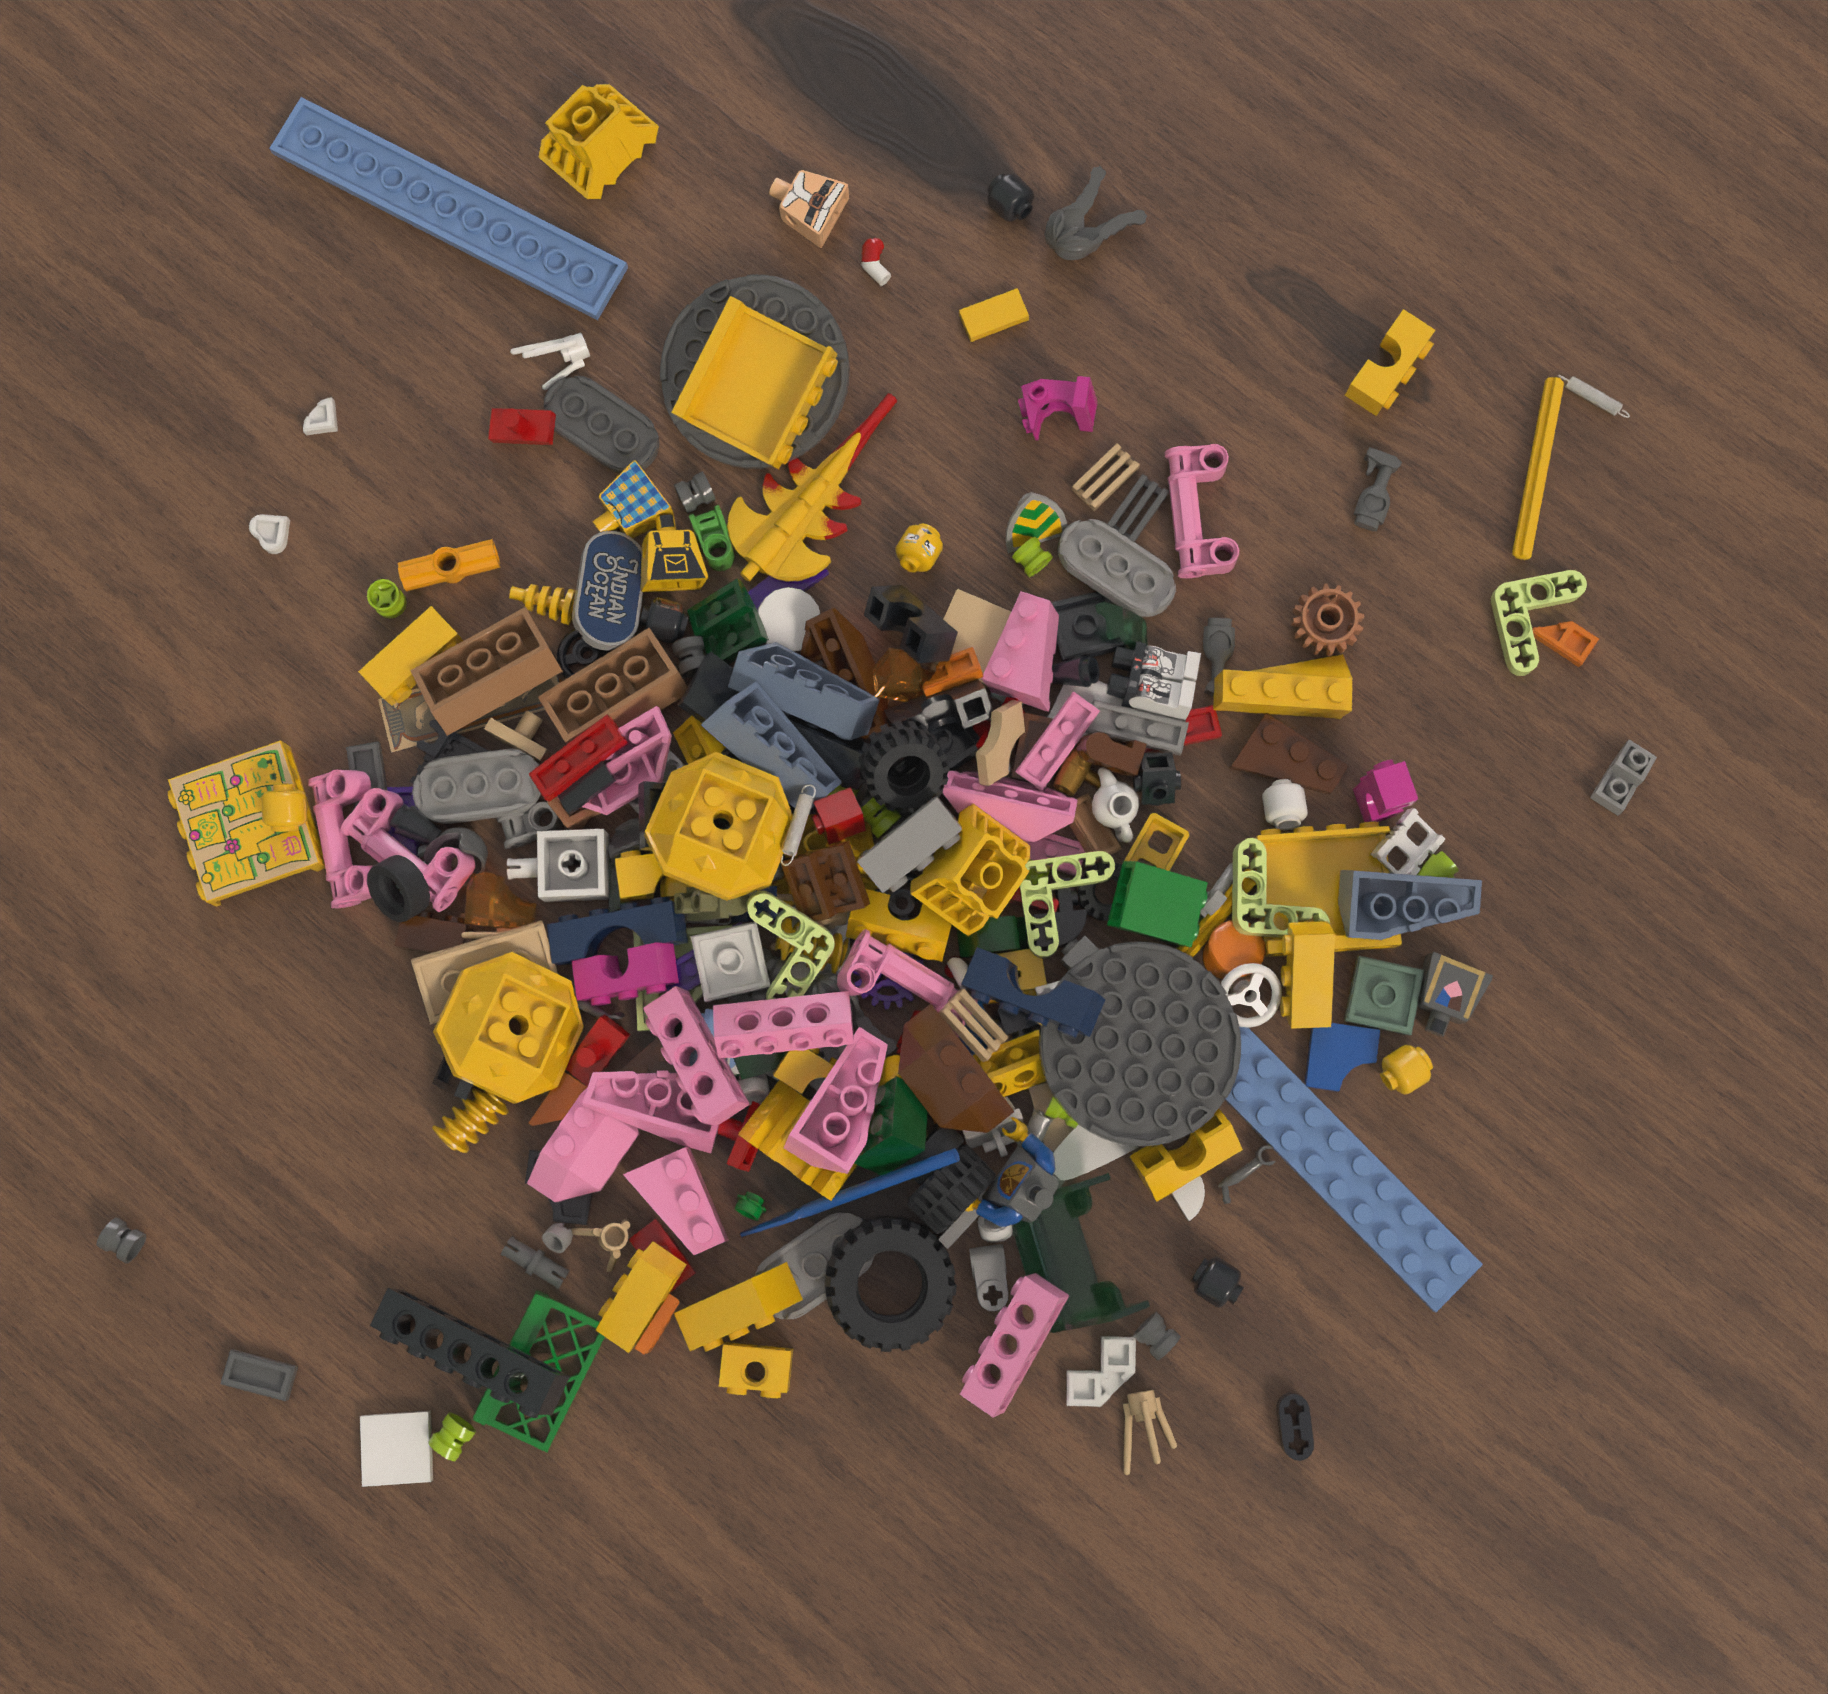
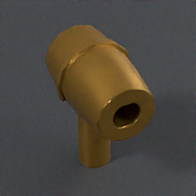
(1073, 773)

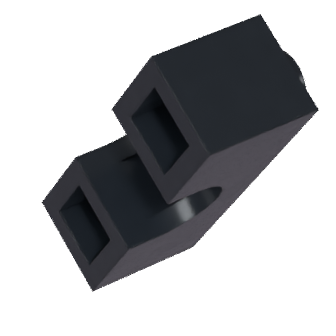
(924, 632)
(962, 705)

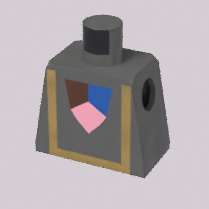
(1449, 991)

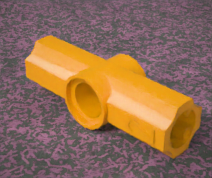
(429, 569)

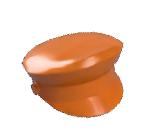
(1231, 949)

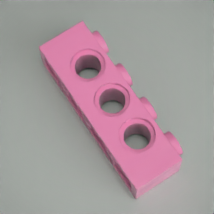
(783, 1024)
(726, 1095)
(1046, 1304)

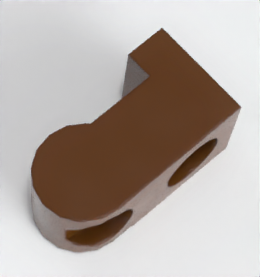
(1103, 752)

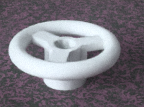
(1240, 985)

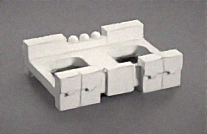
(1399, 838)

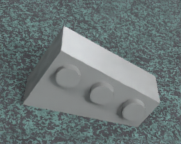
(910, 845)

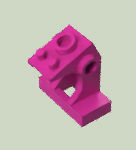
(1071, 397)

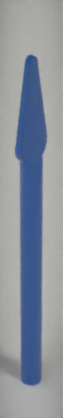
(860, 1190)

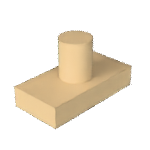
(521, 736)

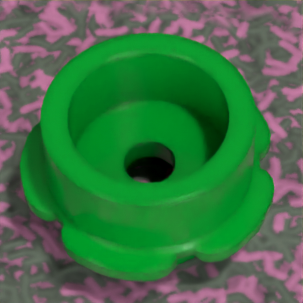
(750, 1206)

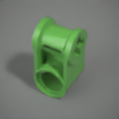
(713, 534)

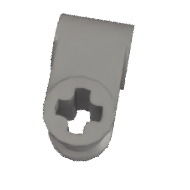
(523, 828)
(989, 1270)

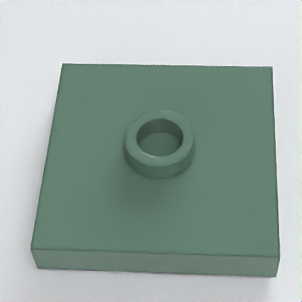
(1383, 995)

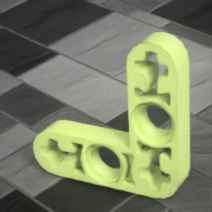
(1522, 603)
(1043, 892)
(1256, 903)
(800, 939)

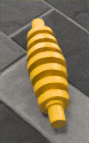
(544, 600)

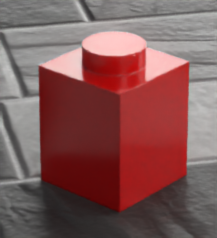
(838, 816)

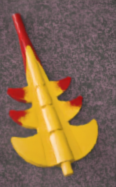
(775, 541)

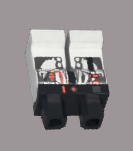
(1155, 680)

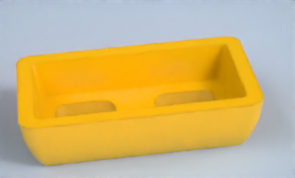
(1141, 850)

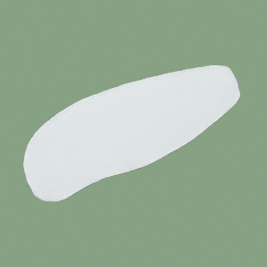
(1085, 1152)

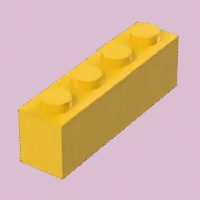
(1296, 689)

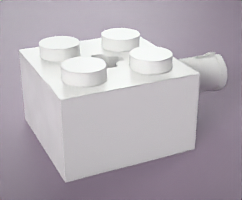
(555, 853)

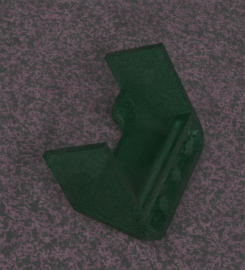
(1058, 1253)

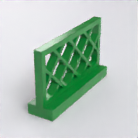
(523, 1340)

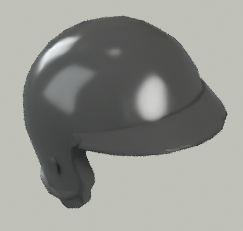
(461, 839)

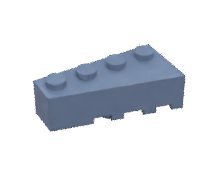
(806, 690)
(767, 740)

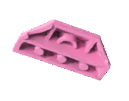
(637, 761)
(1013, 803)
(581, 1153)

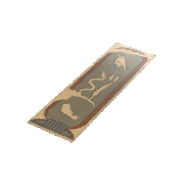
(410, 719)

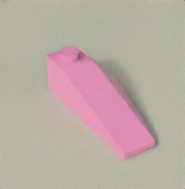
(652, 1104)
(840, 1113)

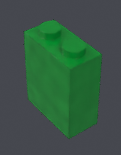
(1157, 904)

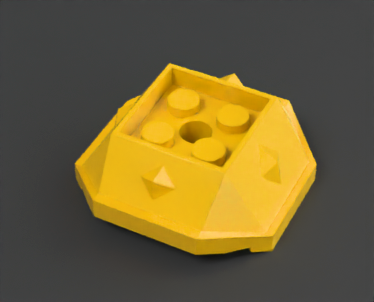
(714, 859)
(478, 1035)

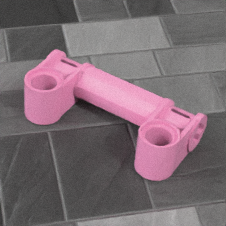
(1187, 513)
(331, 794)
(371, 829)
(872, 957)

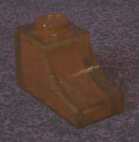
(899, 676)
(494, 905)

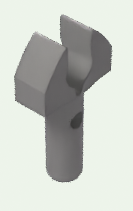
(1216, 895)

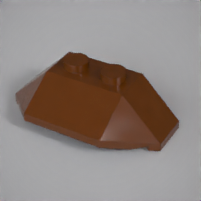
(843, 651)
(948, 1076)

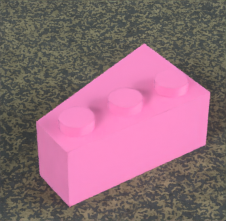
(1025, 653)
(681, 1199)

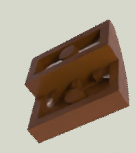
(826, 881)

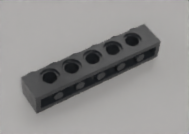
(544, 1381)

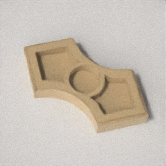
(994, 755)

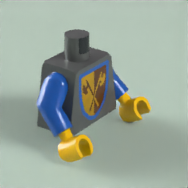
(1022, 1185)

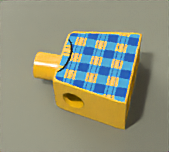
(631, 503)

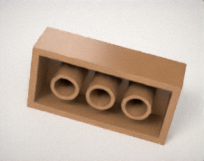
(485, 671)
(618, 684)

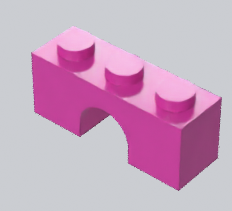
(1385, 791)
(649, 969)

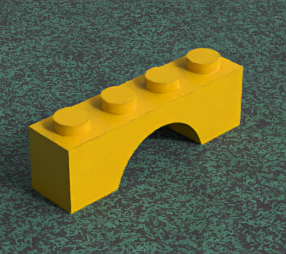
(637, 876)

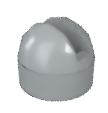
(557, 1237)

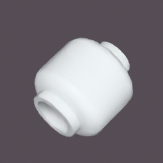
(1284, 804)

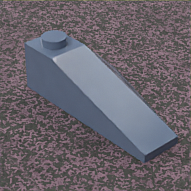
(1391, 904)

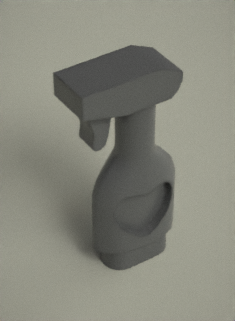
(1375, 500)
(1218, 646)

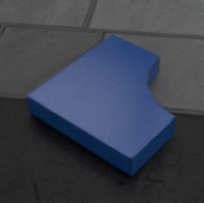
(1336, 1052)

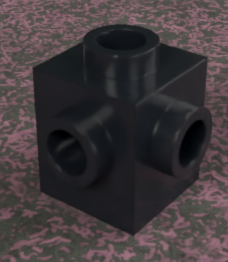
(1157, 779)

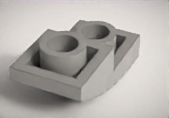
(1623, 777)

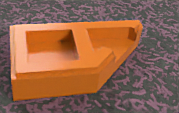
(1567, 640)
(960, 669)
(558, 1101)
(657, 1325)

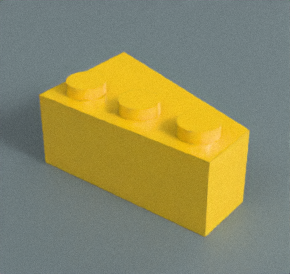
(738, 1307)

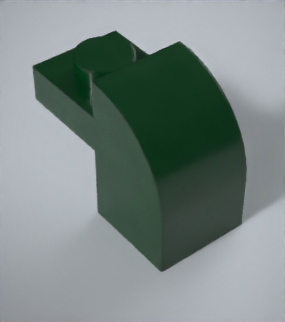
(996, 936)

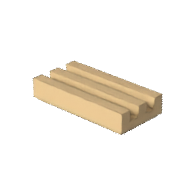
(1124, 458)
(984, 1019)

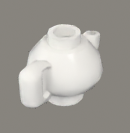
(1115, 805)

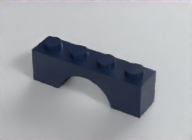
(581, 937)
(1068, 1005)

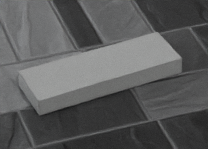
(1130, 724)

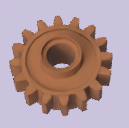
(1315, 631)

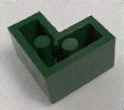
(896, 1128)

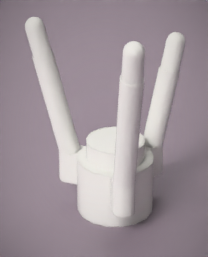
(571, 347)

